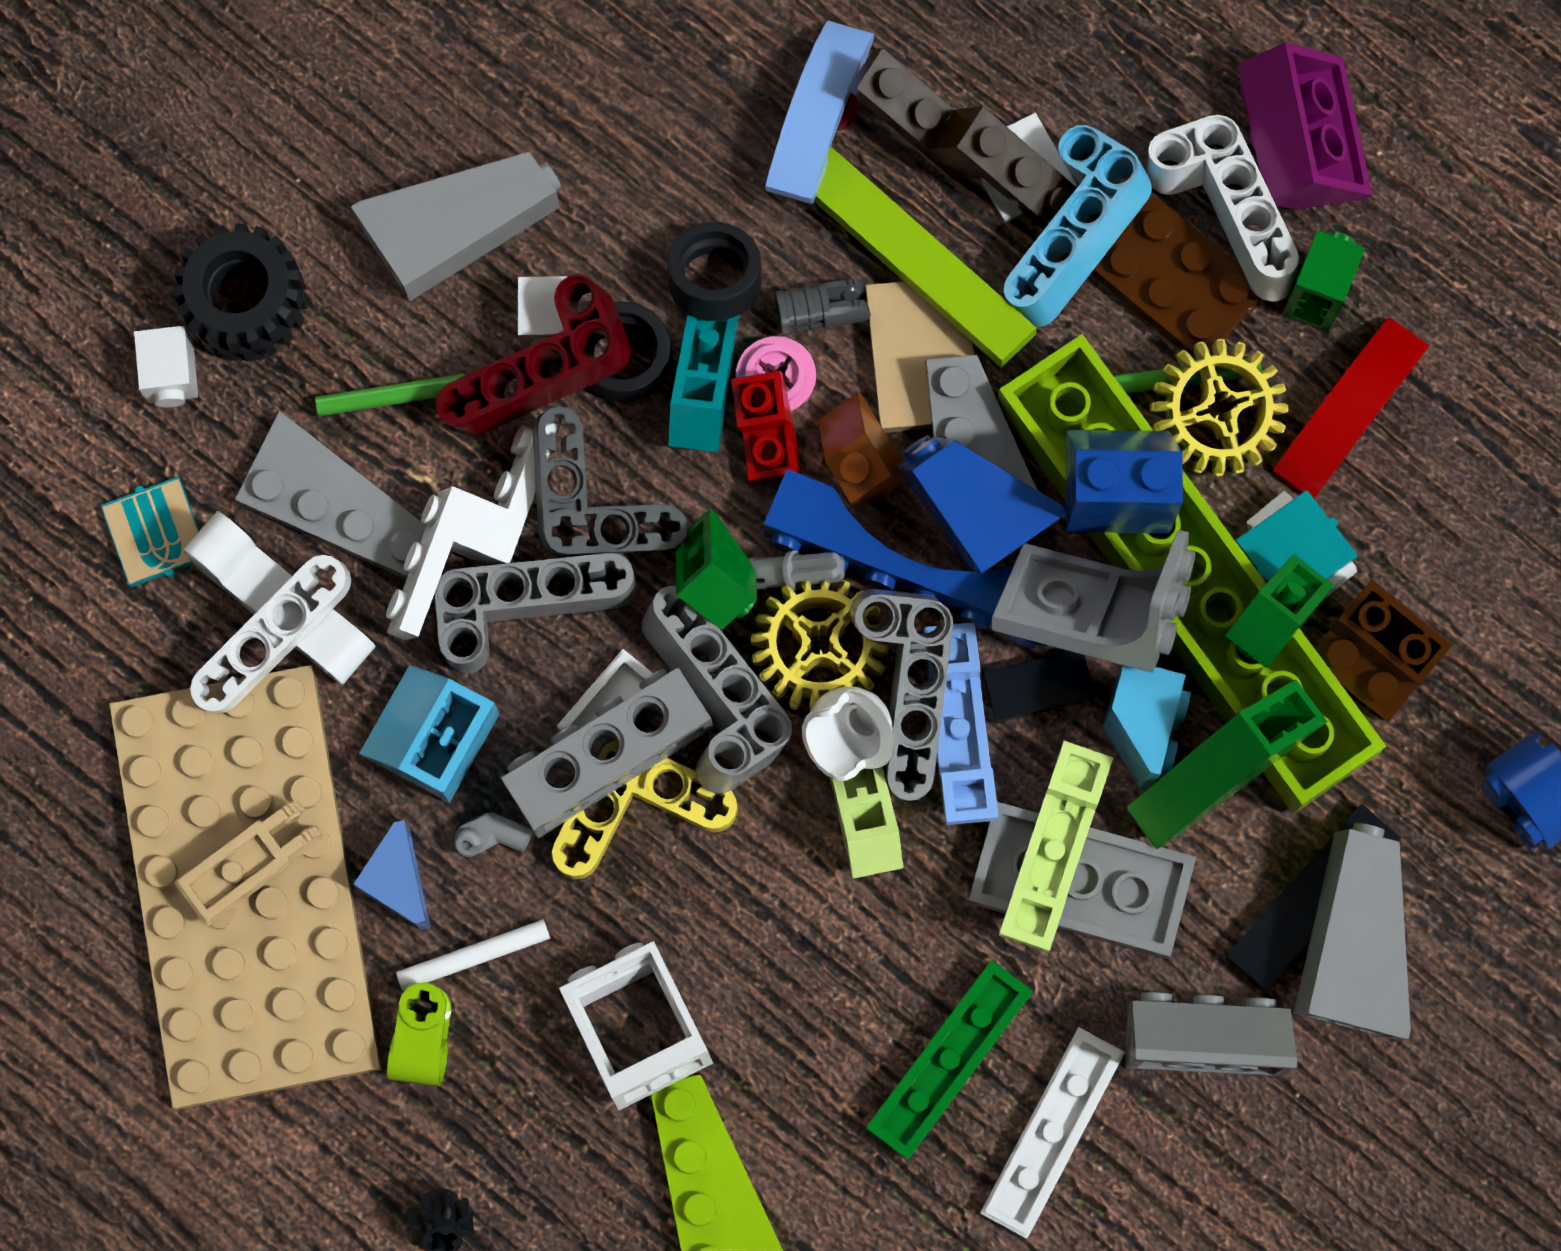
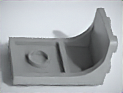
(1095, 605)

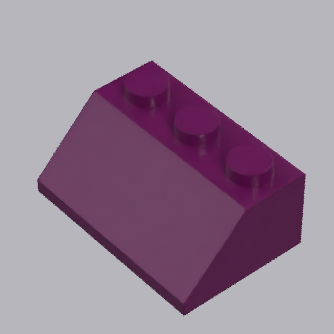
(1304, 127)

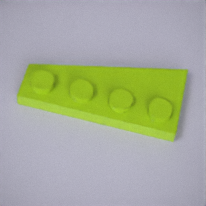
(705, 1176)

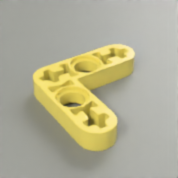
(643, 789)

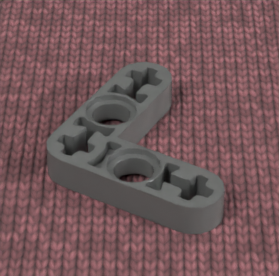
(574, 505)

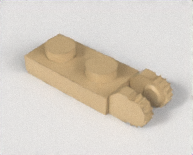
(245, 864)

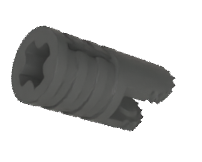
(821, 306)

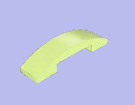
(1055, 846)

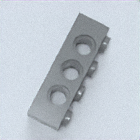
(595, 778)

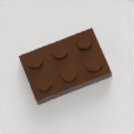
(1176, 278)

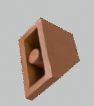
(859, 452)

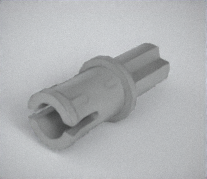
(795, 568)

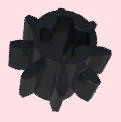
(440, 1220)

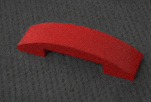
(1350, 408)

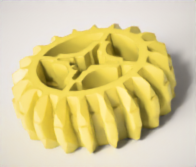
(1213, 385)
(803, 631)

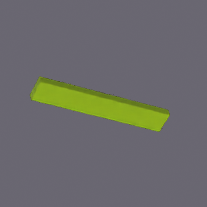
(922, 261)

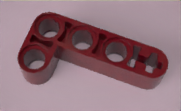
(533, 363)

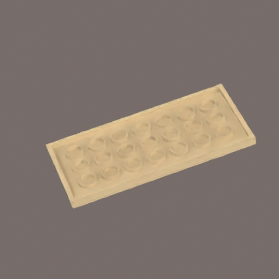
(281, 978)

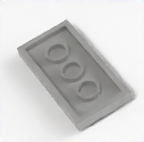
(1119, 890)

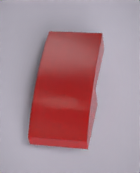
(766, 426)

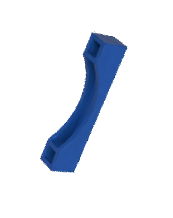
(815, 520)

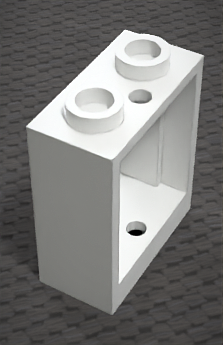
(657, 1070)

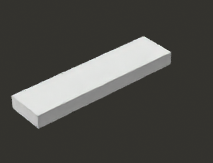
(1052, 1133)

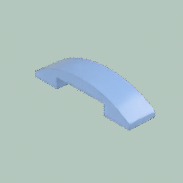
(816, 111)
(963, 743)

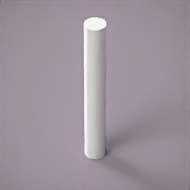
(474, 954)

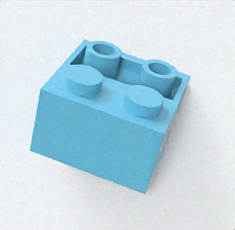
(1141, 719)
(430, 731)

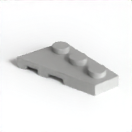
(969, 413)

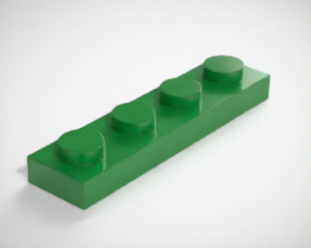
(949, 1060)

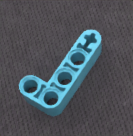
(1027, 286)

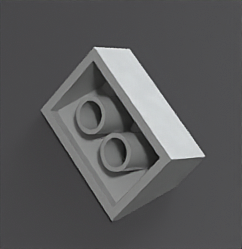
(1210, 1036)

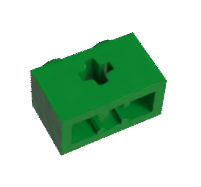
(1324, 279)

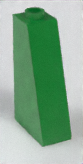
(1226, 763)

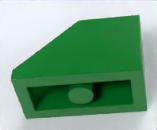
(714, 572)
(1279, 611)

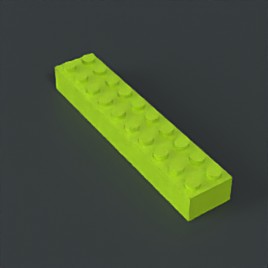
(1080, 393)

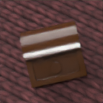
(1381, 650)

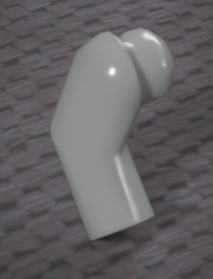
(488, 831)

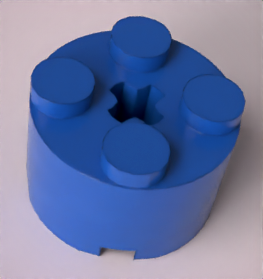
(1530, 786)

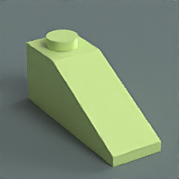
(868, 823)

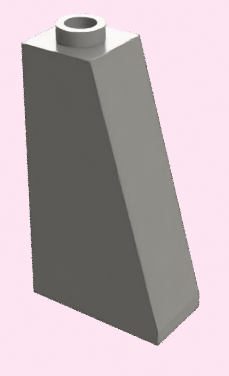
(455, 219)
(1358, 941)

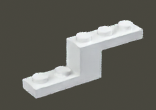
(467, 527)

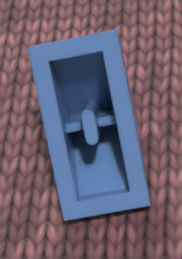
(394, 877)

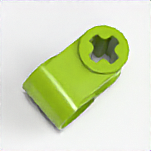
(418, 1047)

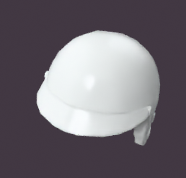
(848, 732)

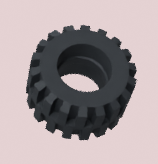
(235, 254)

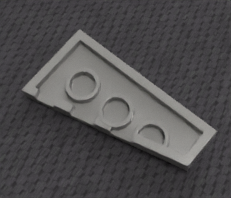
(325, 498)

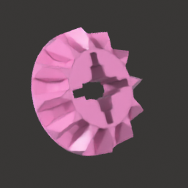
(775, 353)

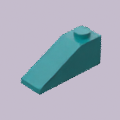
(702, 384)

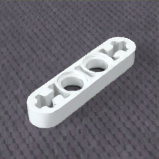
(276, 640)

